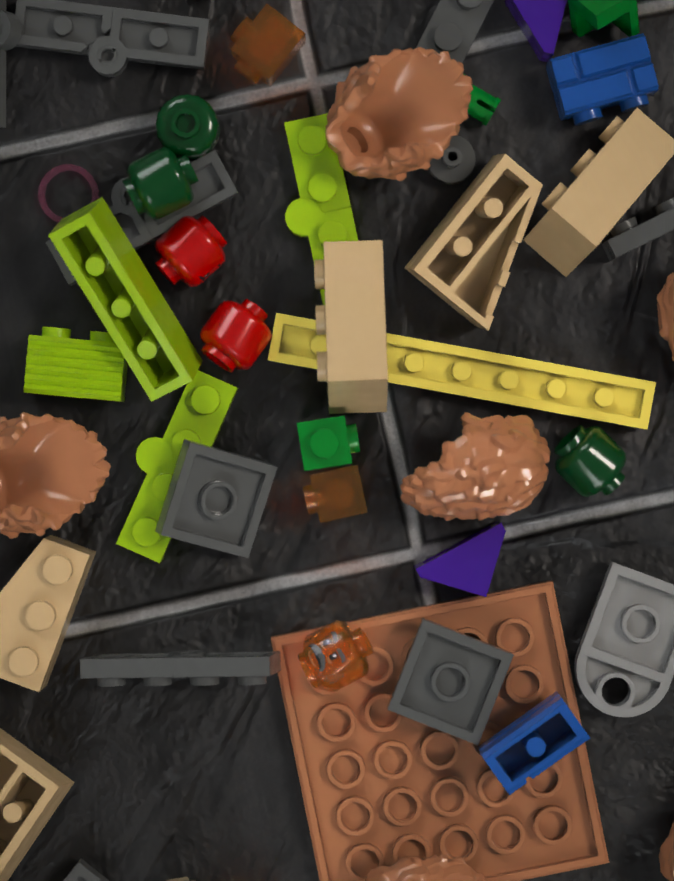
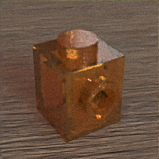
(265, 45)
(335, 494)

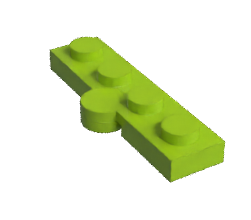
(324, 203)
(195, 419)

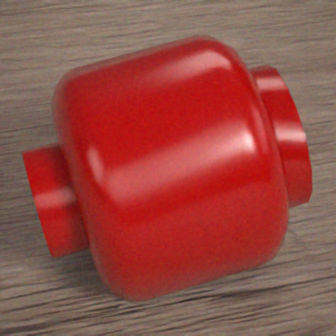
(190, 251)
(235, 335)

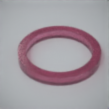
(62, 168)

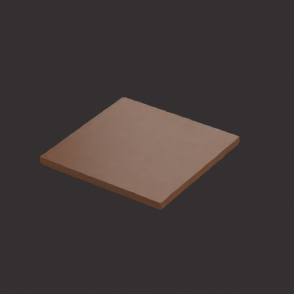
(401, 789)

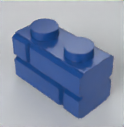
(602, 79)
(533, 742)

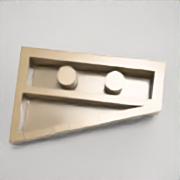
(601, 192)
(476, 241)
(353, 326)
(38, 610)
(28, 799)

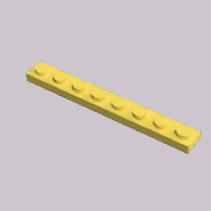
(485, 375)

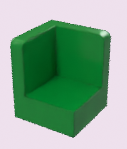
(593, 14)

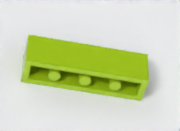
(126, 299)

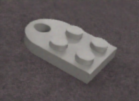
(630, 640)

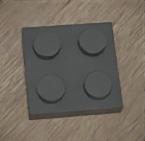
(216, 499)
(450, 681)

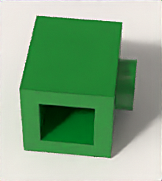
(327, 442)

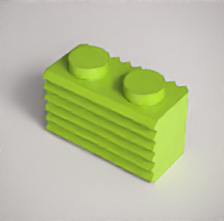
(75, 366)

